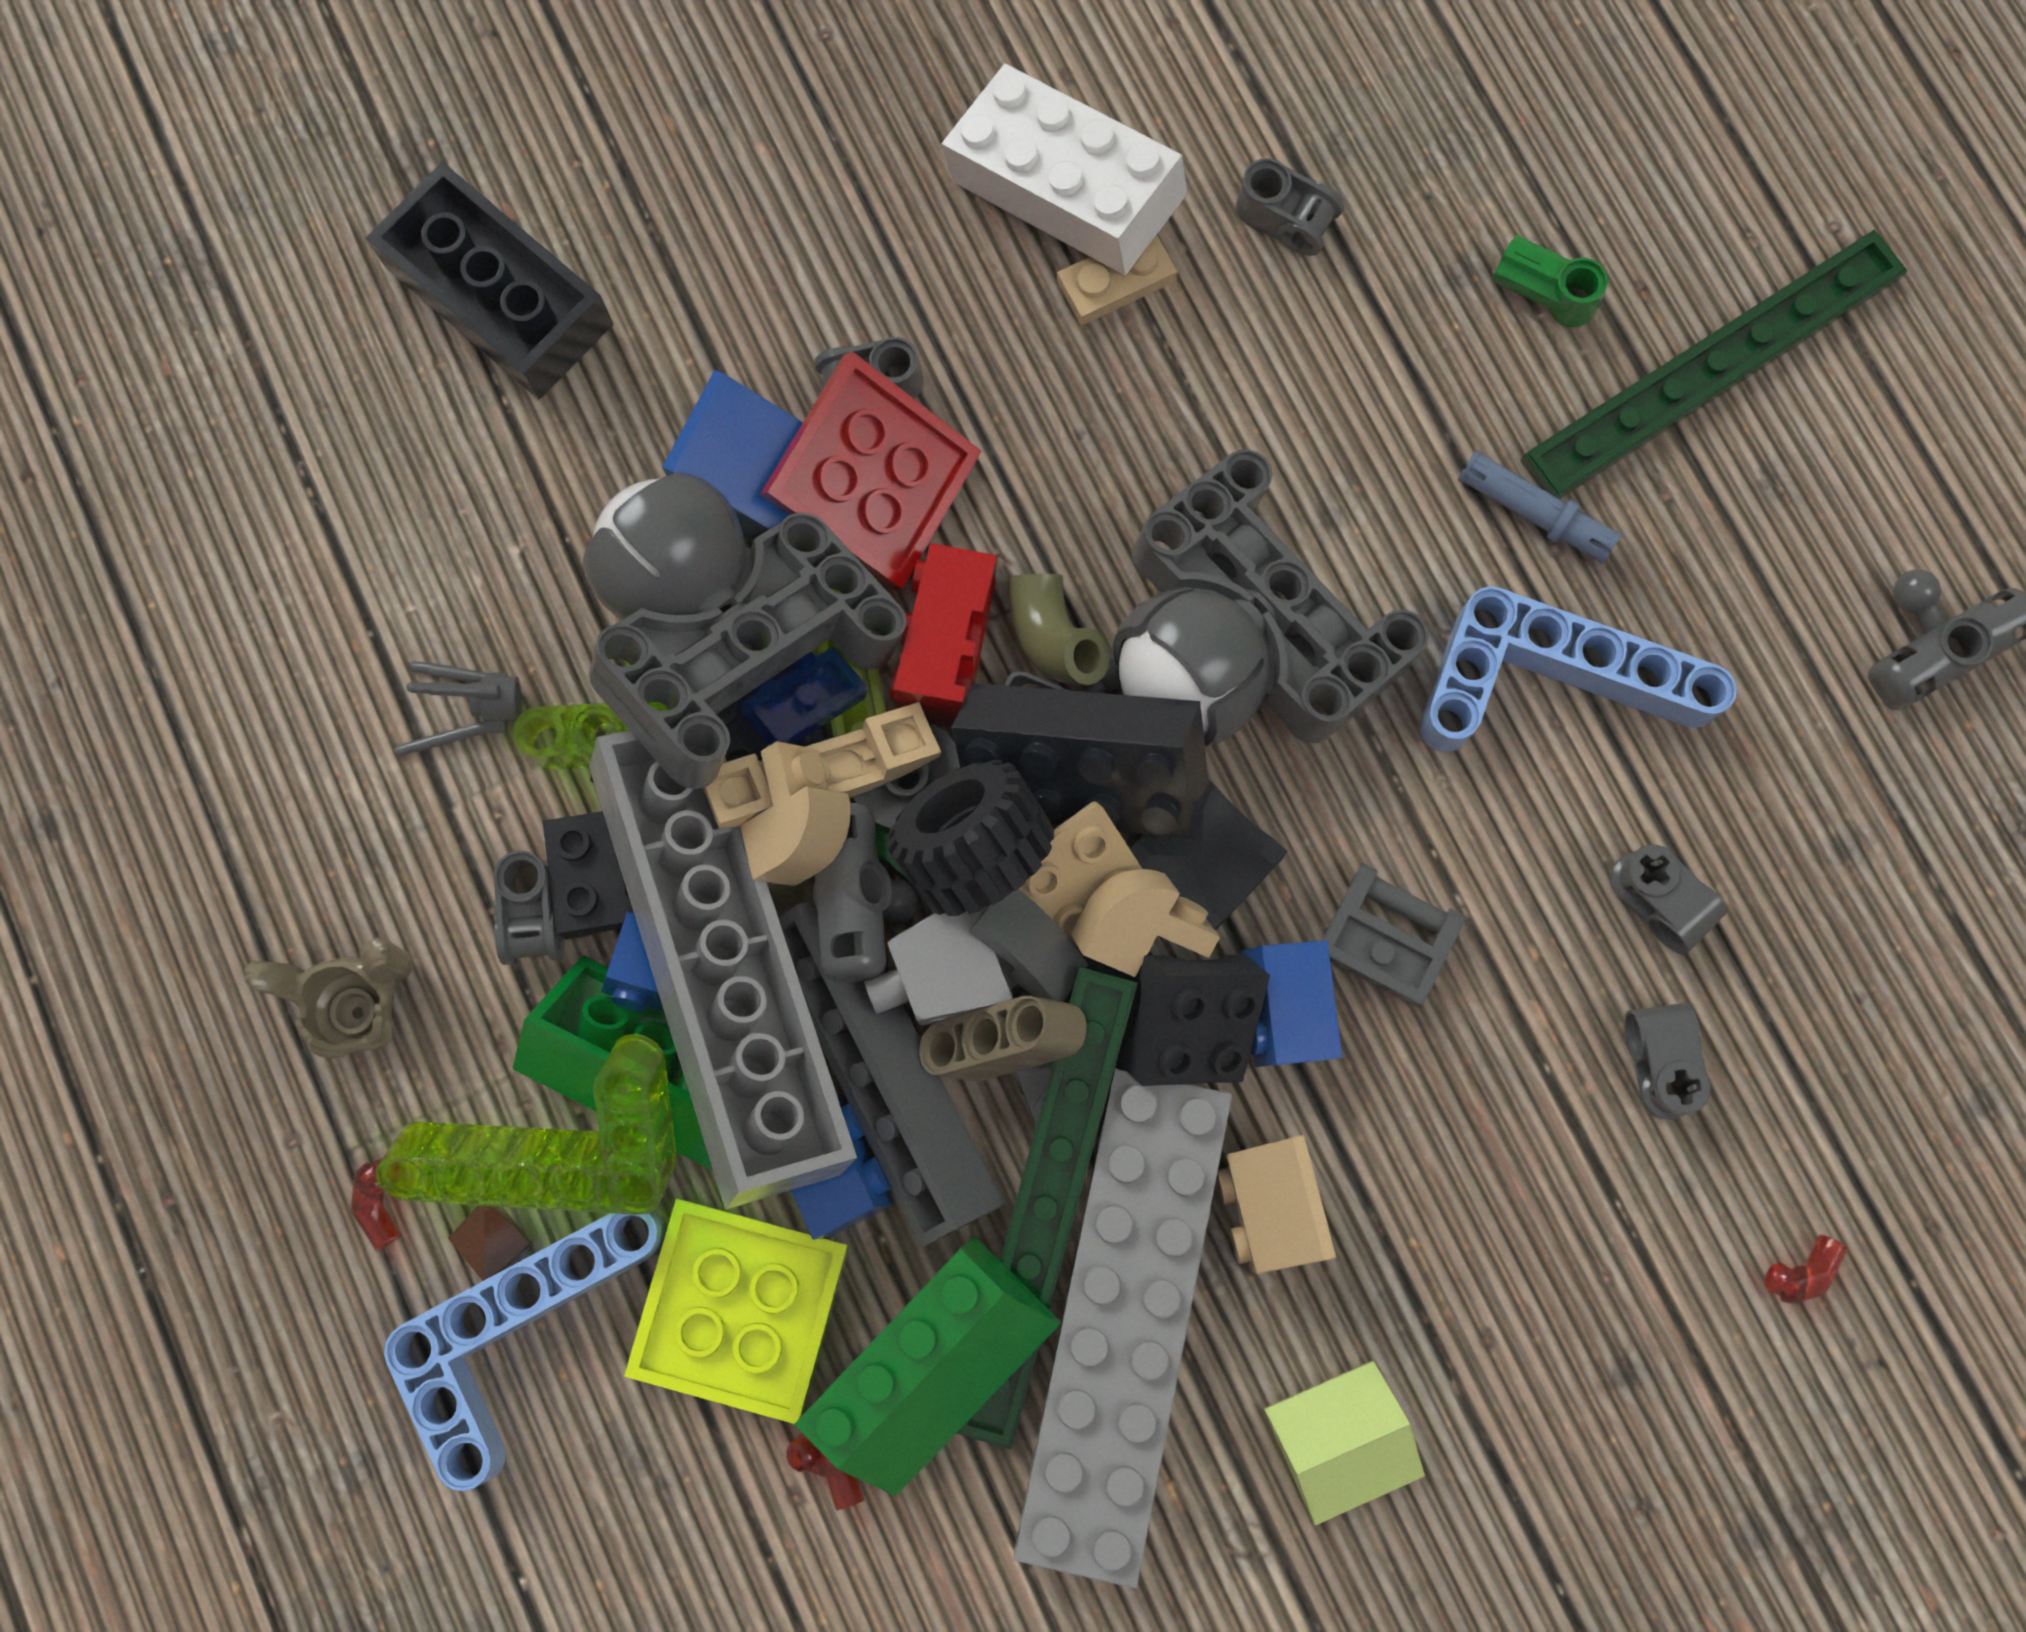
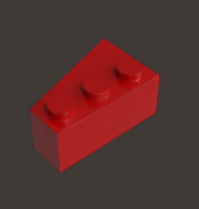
(944, 631)

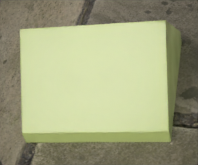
(1345, 1442)

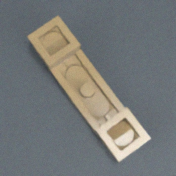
(853, 764)

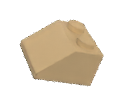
(1275, 1206)

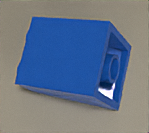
(735, 445)

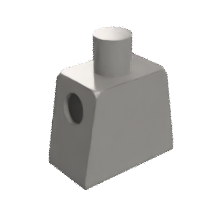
(940, 971)

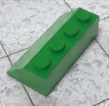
(573, 1034)
(928, 1370)

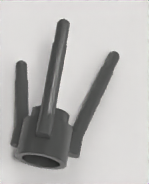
(490, 696)

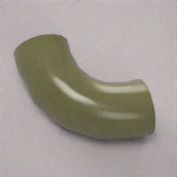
(1048, 635)

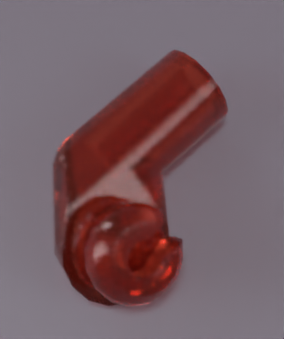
(369, 1209)
(1809, 1279)
(843, 1487)

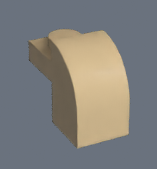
(803, 825)
(1129, 915)

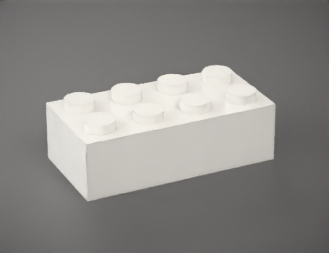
(1065, 168)

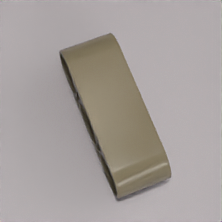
(1003, 1039)

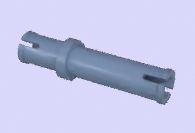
(1540, 507)

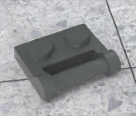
(1384, 952)

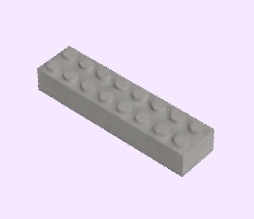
(722, 981)
(1123, 1331)

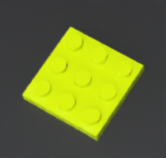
(737, 1311)

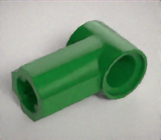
(1547, 276)

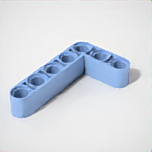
(1564, 662)
(504, 1315)

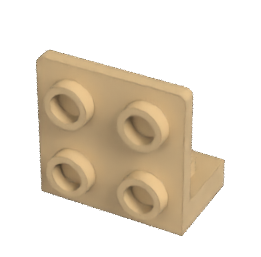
(1082, 858)

